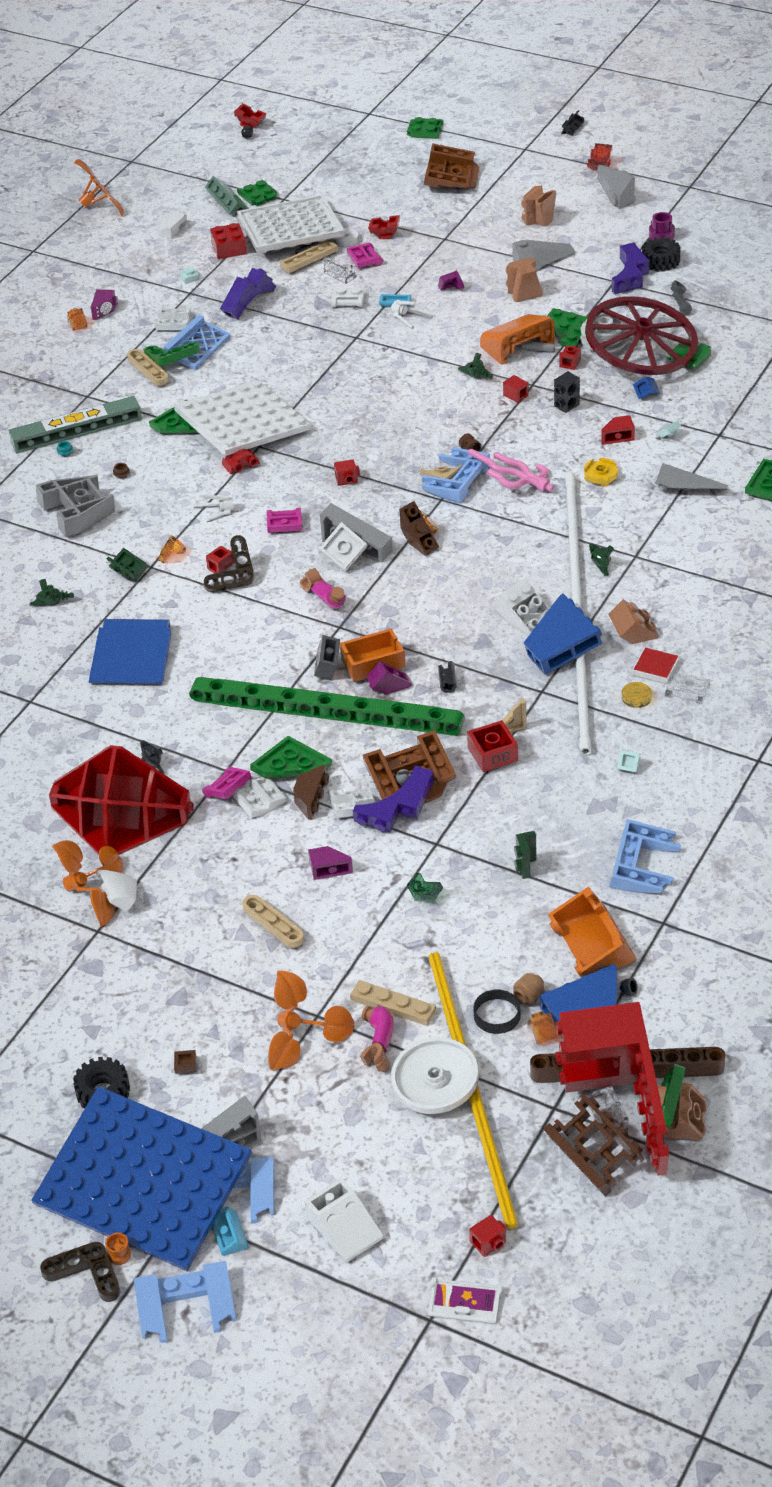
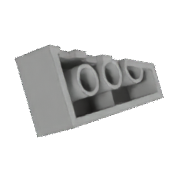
(378, 542)

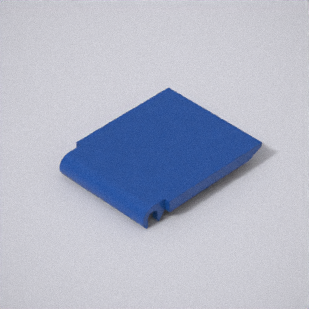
(131, 651)

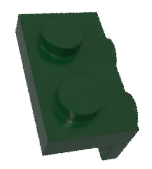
(128, 565)
(525, 852)

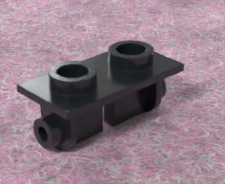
(572, 124)

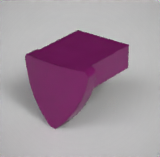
(450, 280)

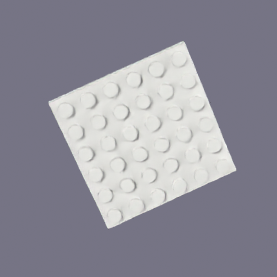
(290, 223)
(242, 417)

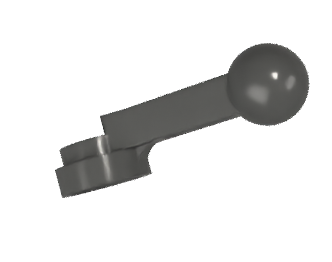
(679, 289)

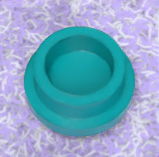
(64, 448)

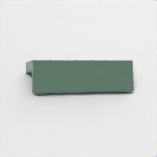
(225, 196)

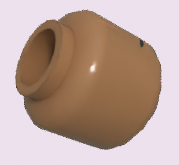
(528, 988)

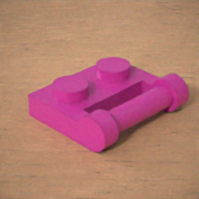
(360, 257)
(284, 521)
(227, 783)

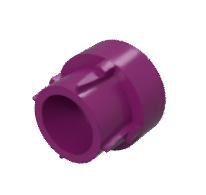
(661, 226)

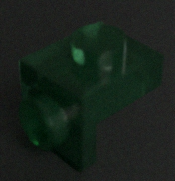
(423, 890)

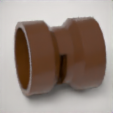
(468, 442)

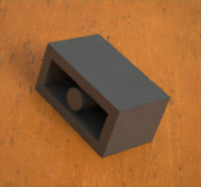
(327, 657)

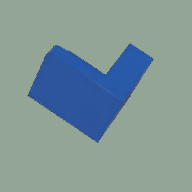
(645, 387)

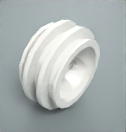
(604, 335)

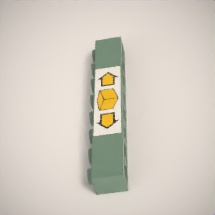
(75, 424)

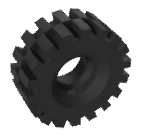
(662, 253)
(100, 1072)

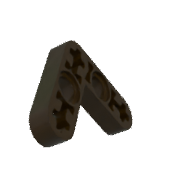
(240, 569)
(92, 1263)

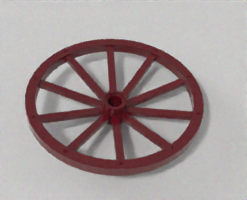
(642, 330)

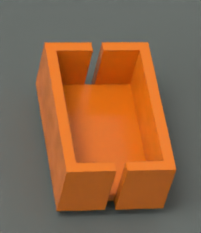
(365, 652)

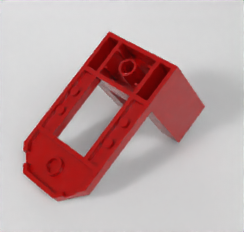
(612, 1049)

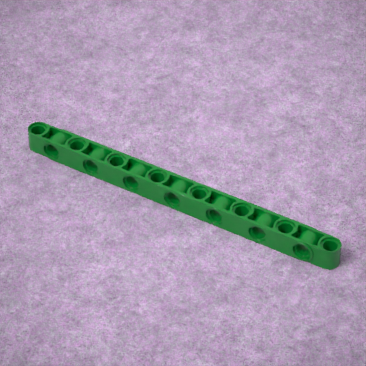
(327, 705)

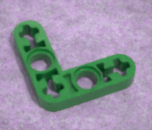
(164, 357)
(673, 1083)

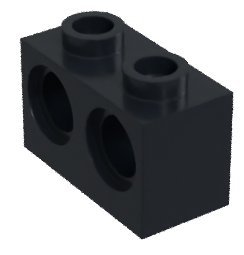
(566, 392)

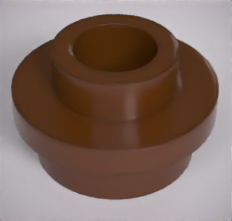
(121, 470)

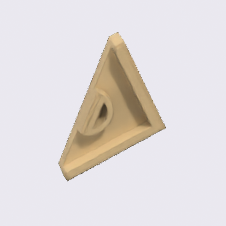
(441, 472)
(516, 718)

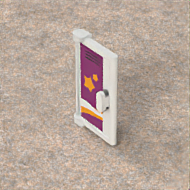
(464, 1298)

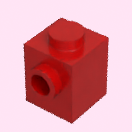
(515, 388)
(346, 472)
(488, 1235)

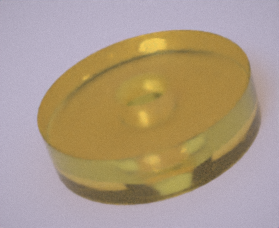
(636, 694)

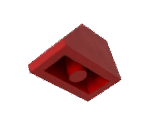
(618, 430)

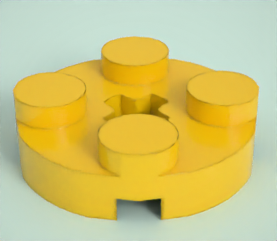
(600, 471)

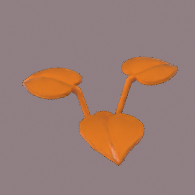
(88, 197)
(70, 857)
(287, 993)

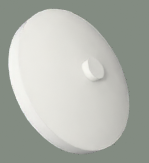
(434, 1075)

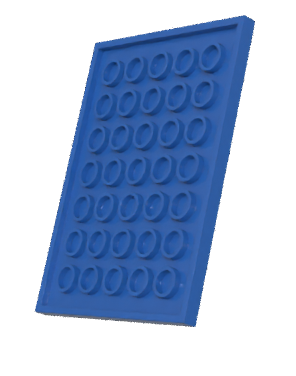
(142, 1177)

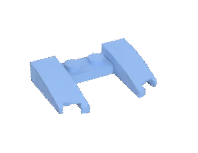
(457, 488)
(625, 873)
(260, 1178)
(154, 1292)

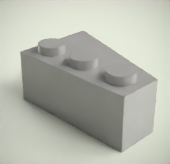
(237, 1123)

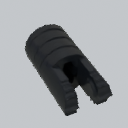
(447, 678)

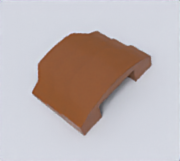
(451, 167)
(426, 754)

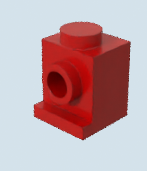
(572, 353)
(219, 559)

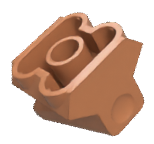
(538, 206)
(523, 280)
(689, 1114)

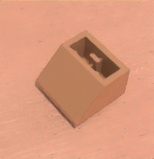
(633, 623)

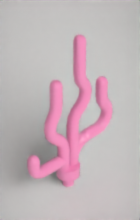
(526, 476)

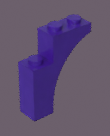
(635, 267)
(244, 291)
(405, 801)

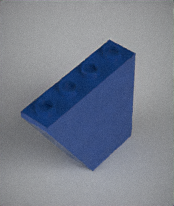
(561, 636)
(584, 993)

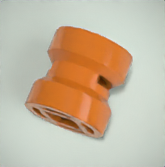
(118, 1248)

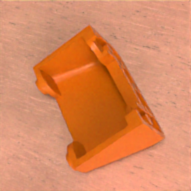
(501, 339)
(591, 933)

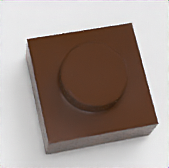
(185, 1061)

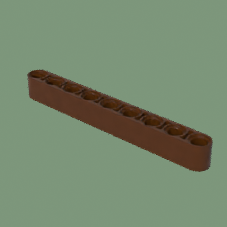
(696, 1060)

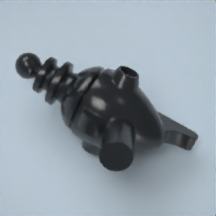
(151, 754)

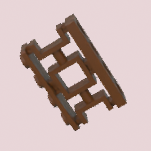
(582, 1155)

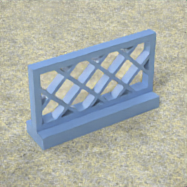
(192, 330)

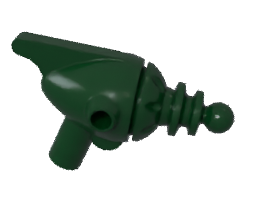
(476, 368)
(601, 557)
(50, 595)

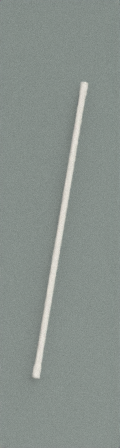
(584, 741)

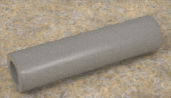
(538, 346)

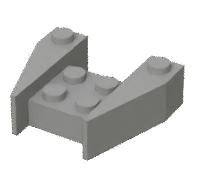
(81, 499)

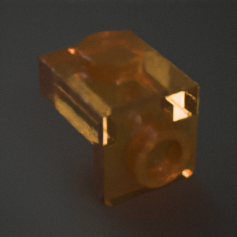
(76, 318)
(542, 1027)

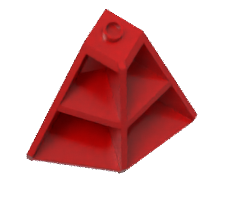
(119, 800)

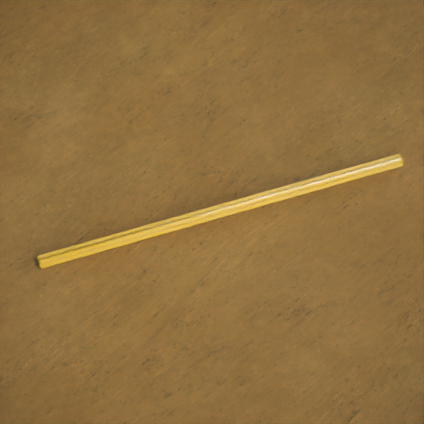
(475, 1100)

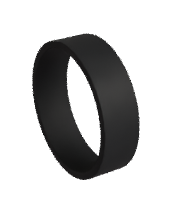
(496, 1028)

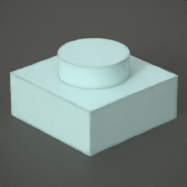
(188, 275)
(669, 430)
(628, 761)

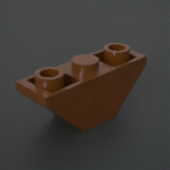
(416, 529)
(310, 789)

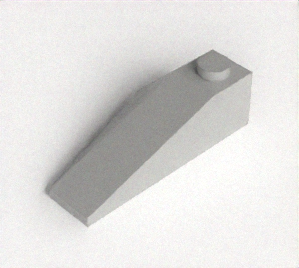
(617, 185)
(542, 251)
(679, 479)

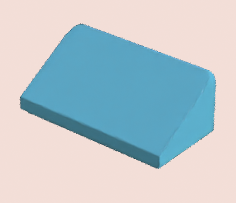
(229, 1232)

